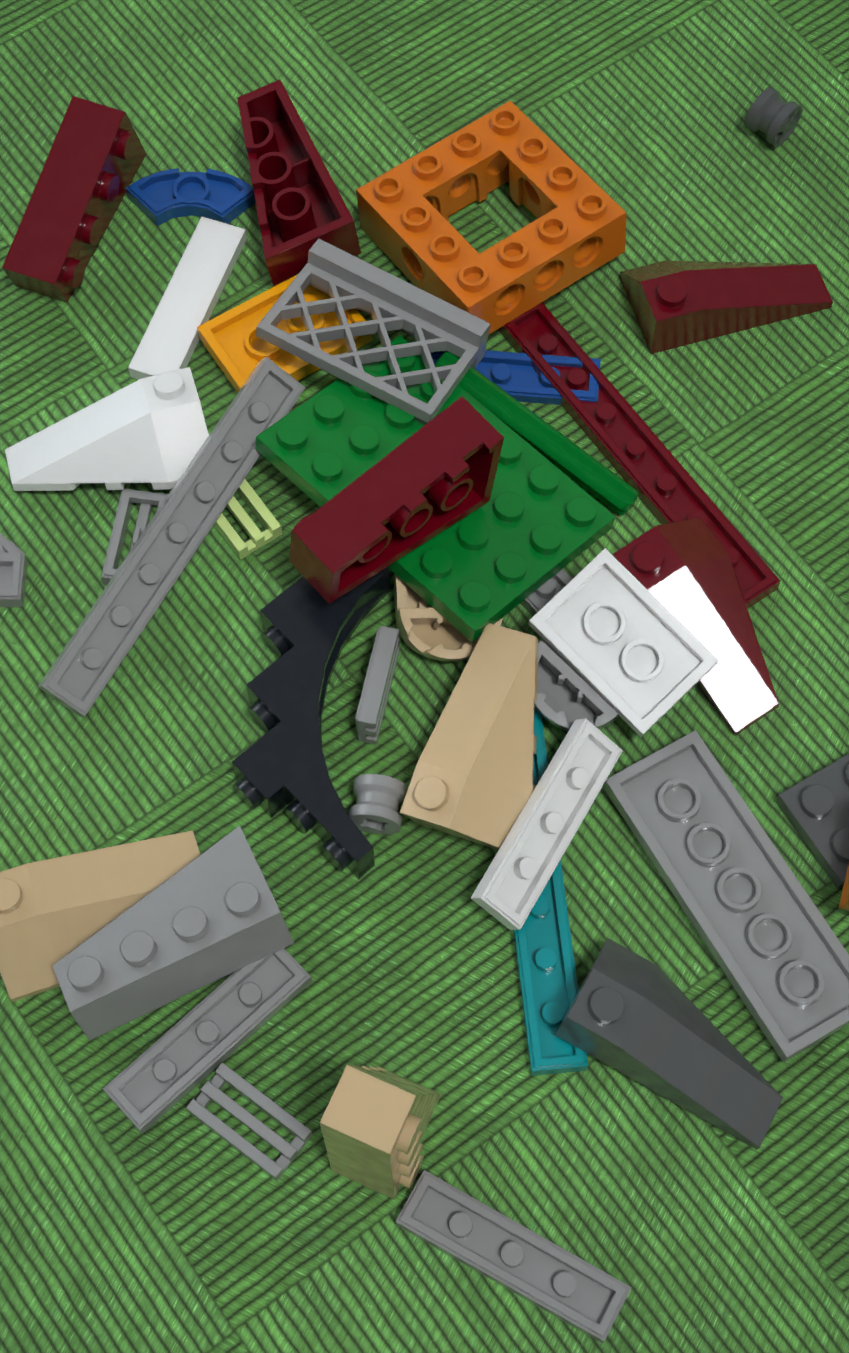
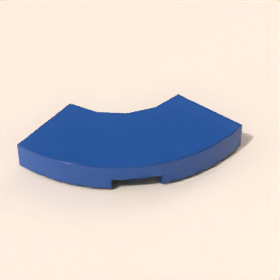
(197, 194)

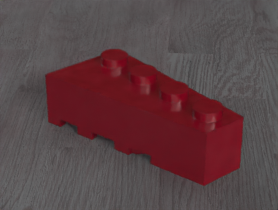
(290, 184)

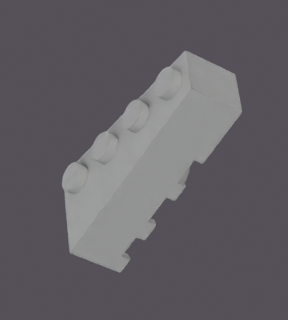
(175, 939)

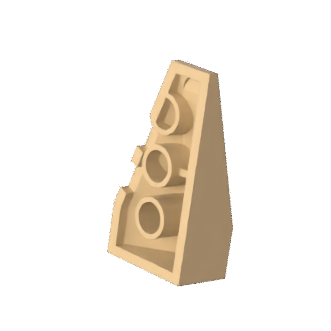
(483, 746)
(69, 898)

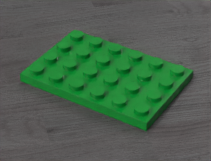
(480, 563)

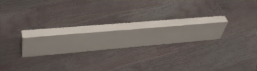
(169, 540)

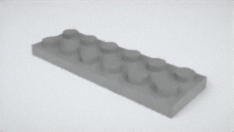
(737, 893)

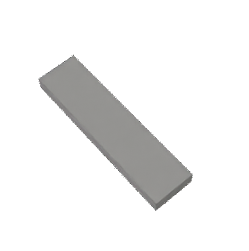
(206, 1038)
(513, 1256)

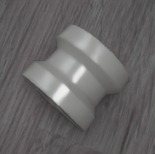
(377, 803)

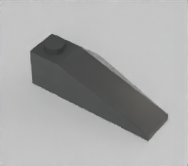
(657, 1036)

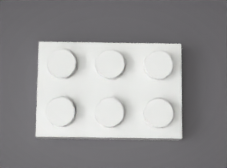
(623, 642)

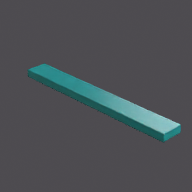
(547, 963)

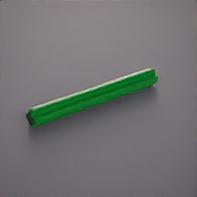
(547, 440)

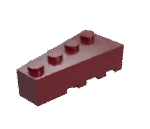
(74, 199)
(399, 502)

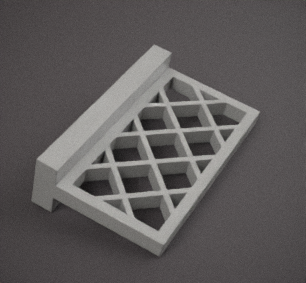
(393, 306)

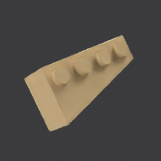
(377, 1128)

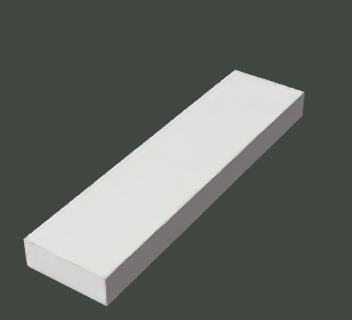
(188, 299)
(547, 824)

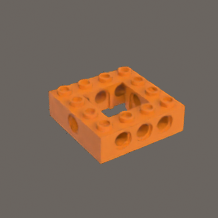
(572, 236)

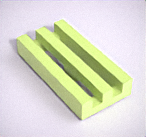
(262, 513)

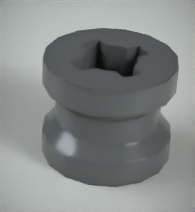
(773, 116)

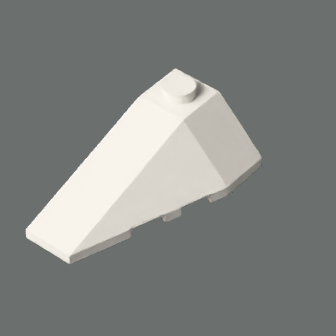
(128, 437)

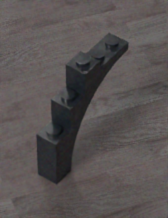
(289, 706)

